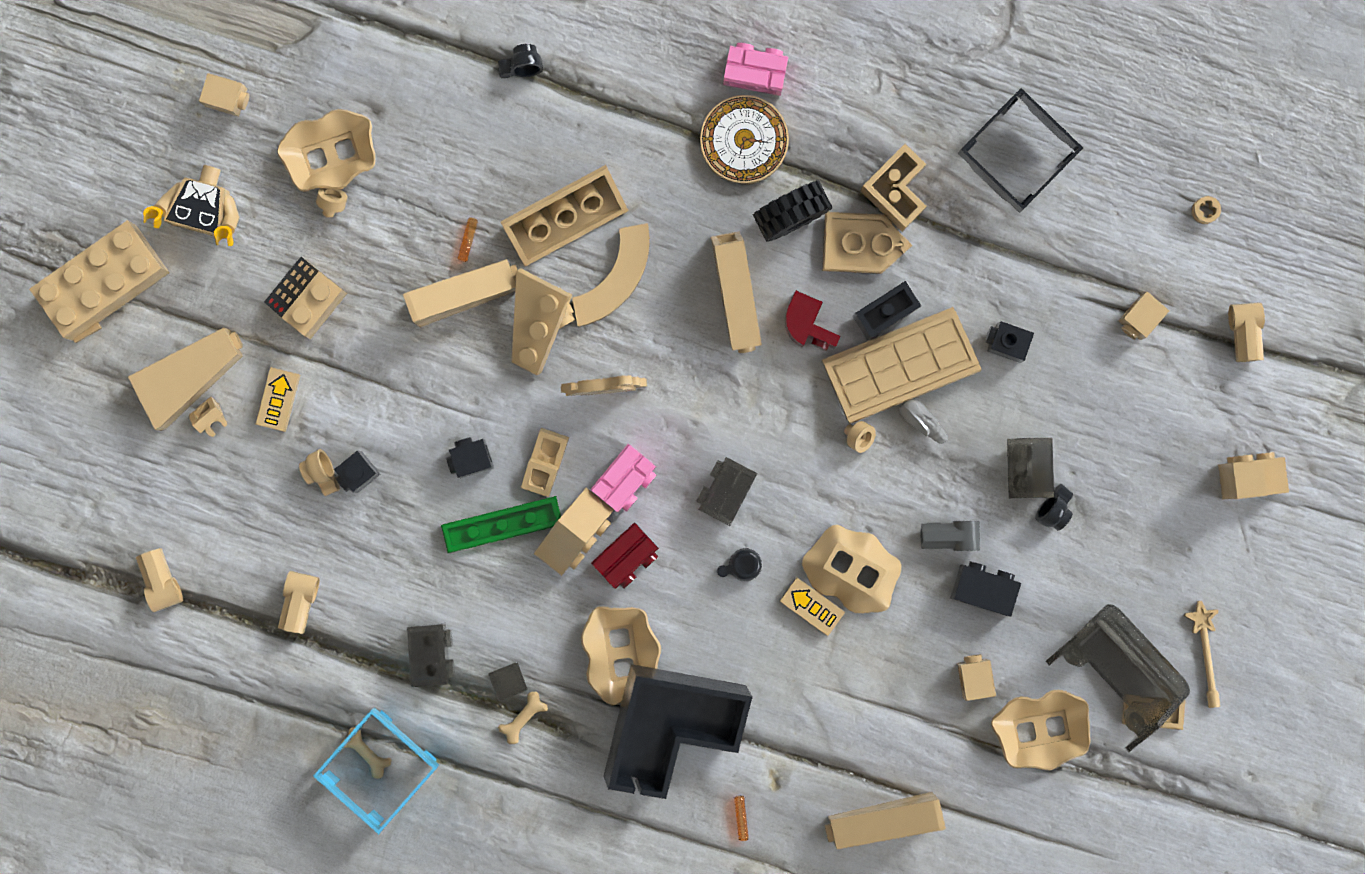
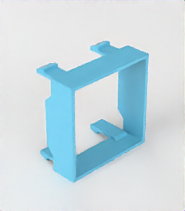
(329, 780)

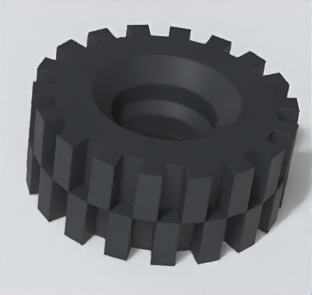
(792, 211)

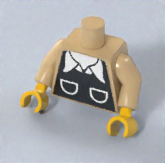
(198, 207)

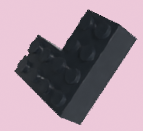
(661, 713)

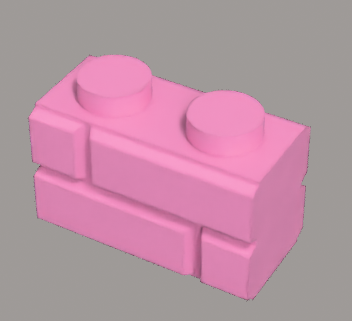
(755, 69)
(624, 478)

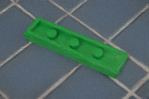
(501, 524)

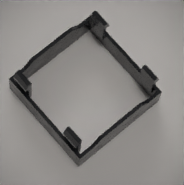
(1048, 121)

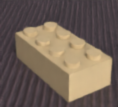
(99, 280)

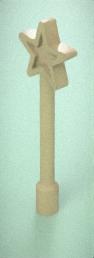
(1202, 622)

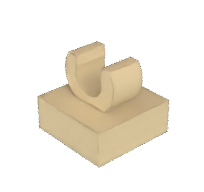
(206, 415)

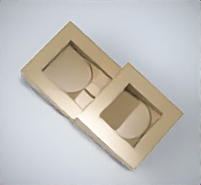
(545, 462)

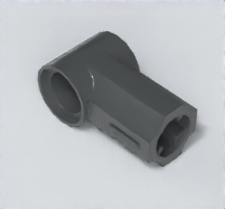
(955, 536)

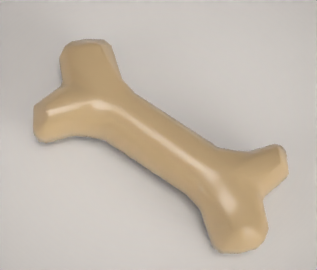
(513, 729)
(376, 763)

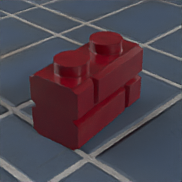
(625, 556)

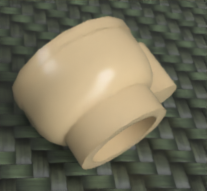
(320, 470)

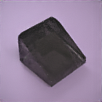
(507, 681)

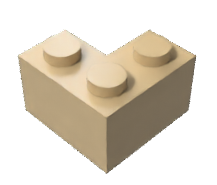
(889, 188)
(1253, 478)
(575, 532)

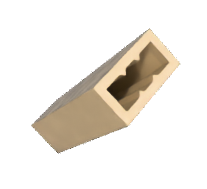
(736, 291)
(460, 293)
(183, 377)
(886, 821)

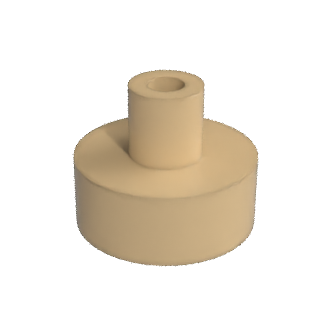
(331, 201)
(860, 436)

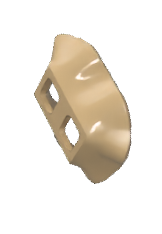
(324, 134)
(865, 551)
(595, 640)
(1043, 751)

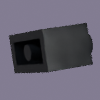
(886, 310)
(986, 590)

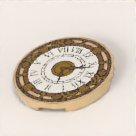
(744, 139)

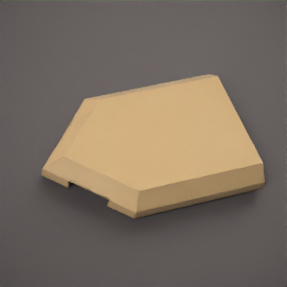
(861, 243)

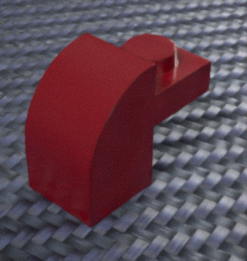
(800, 323)

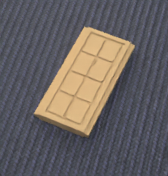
(901, 365)

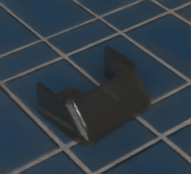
(1130, 667)

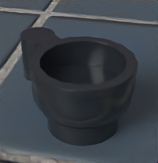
(523, 63)
(1054, 510)
(743, 564)

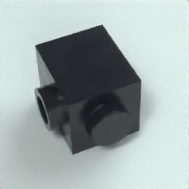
(1009, 341)
(469, 457)
(356, 472)

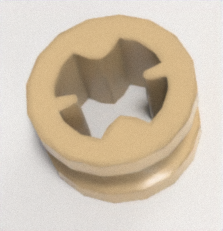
(1213, 205)

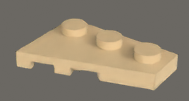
(536, 320)

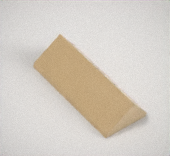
(564, 215)

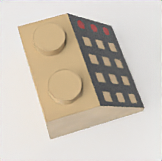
(305, 298)

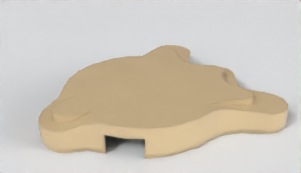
(603, 385)

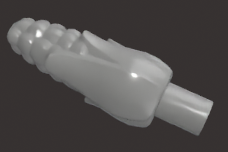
(918, 416)

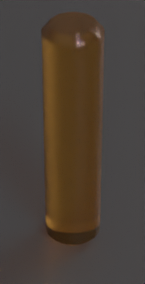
(467, 239)
(741, 818)

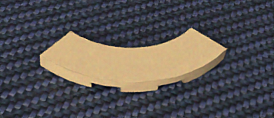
(620, 281)

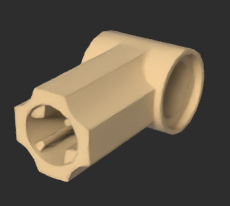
(1247, 322)
(161, 588)
(299, 593)

